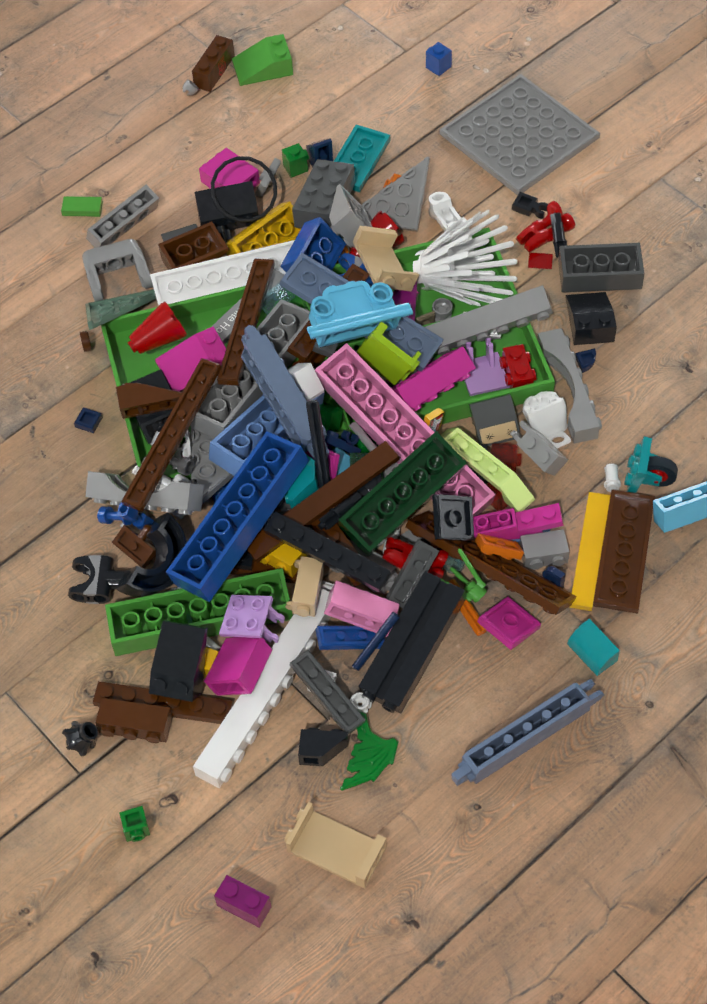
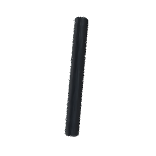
(318, 442)

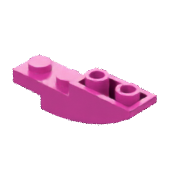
(511, 524)

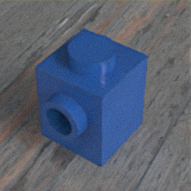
(438, 58)

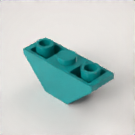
(304, 485)

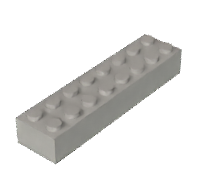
(228, 402)

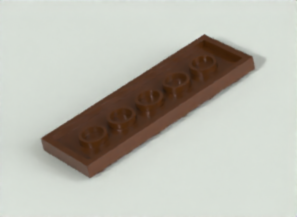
(624, 552)

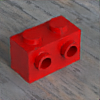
(517, 366)

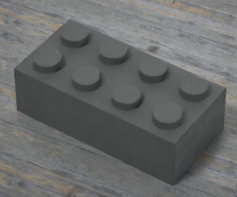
(319, 190)
(601, 267)

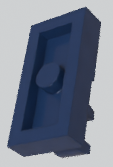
(344, 443)

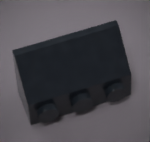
(235, 199)

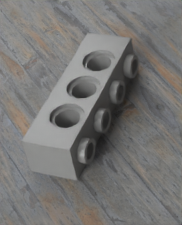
(123, 217)

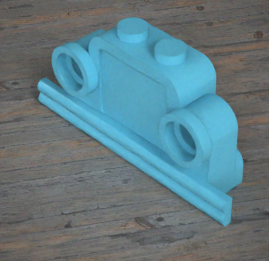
(353, 312)

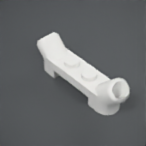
(444, 213)

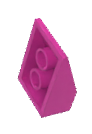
(183, 359)

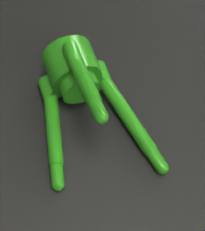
(473, 589)

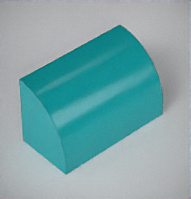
(593, 647)

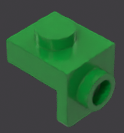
(134, 824)

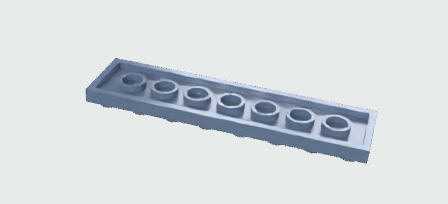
(309, 280)

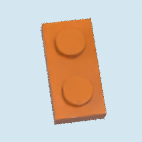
(493, 545)

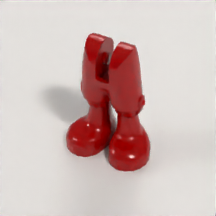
(538, 234)
(398, 552)

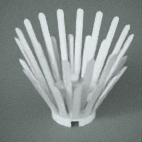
(444, 264)

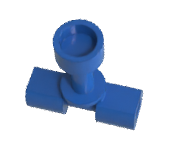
(127, 515)

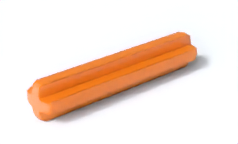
(470, 614)

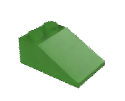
(264, 61)

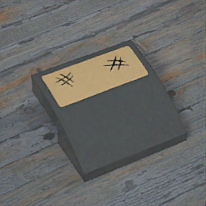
(494, 420)

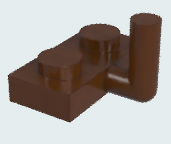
(135, 545)

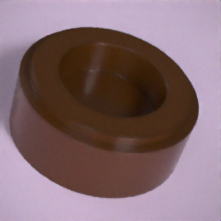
(85, 341)

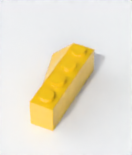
(270, 230)

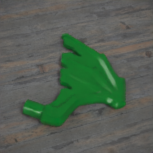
(369, 756)

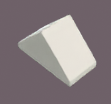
(307, 380)

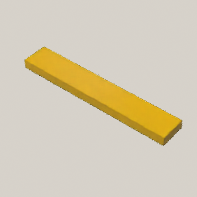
(590, 551)

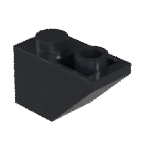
(320, 746)

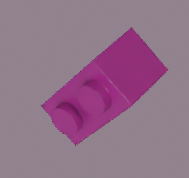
(243, 901)

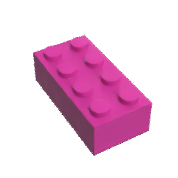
(435, 378)

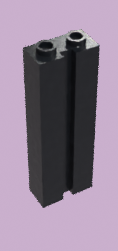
(412, 643)

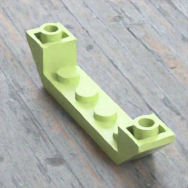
(490, 468)

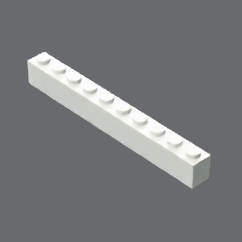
(253, 709)

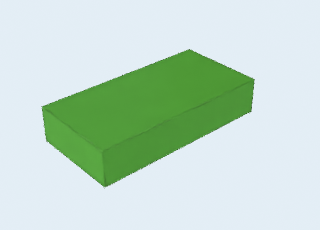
(81, 206)

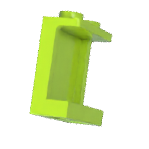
(387, 357)

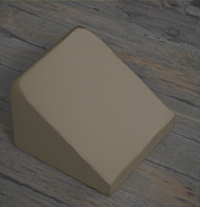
(426, 318)

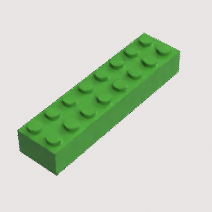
(138, 621)

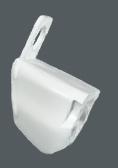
(548, 415)

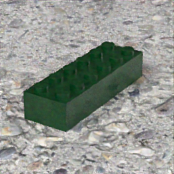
(402, 493)

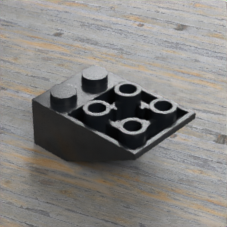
(154, 421)

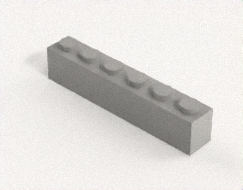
(492, 319)

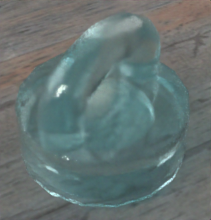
(456, 563)

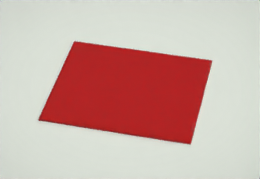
(540, 260)

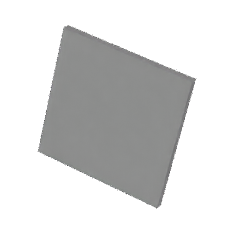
(519, 134)

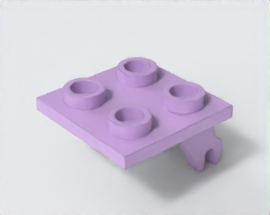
(487, 374)
(247, 617)

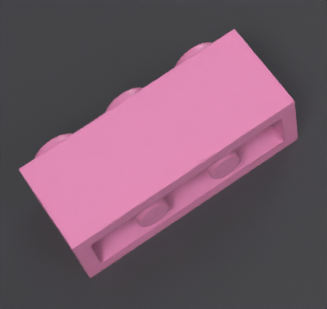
(359, 607)

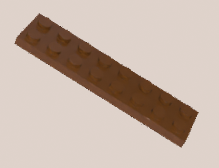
(508, 572)

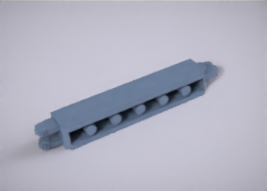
(278, 387)
(525, 732)

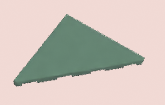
(109, 309)

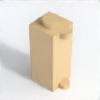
(307, 587)

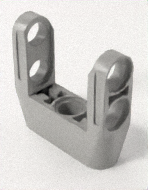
(112, 258)

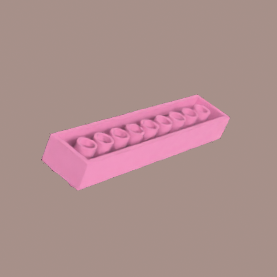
(389, 418)

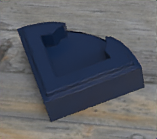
(586, 359)

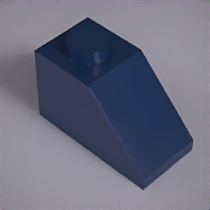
(320, 150)

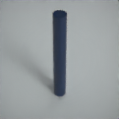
(375, 641)

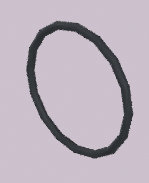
(215, 199)

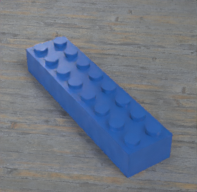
(237, 516)

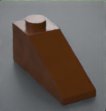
(143, 399)

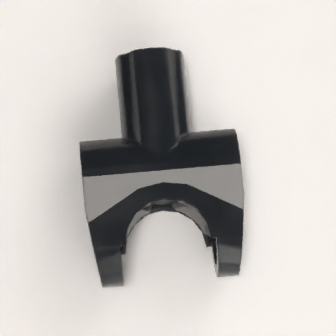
(101, 580)

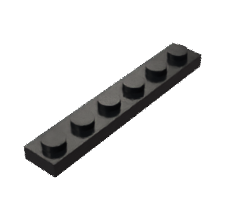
(327, 551)

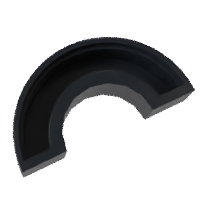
(168, 542)

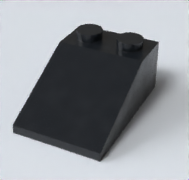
(591, 318)
(179, 661)

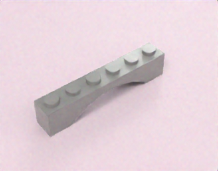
(582, 421)
(177, 495)

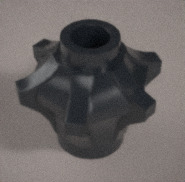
(80, 737)

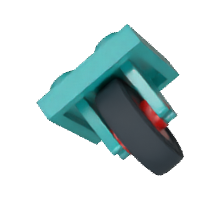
(649, 468)

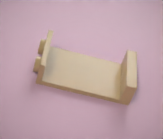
(379, 259)
(334, 846)

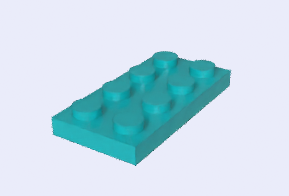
(363, 150)

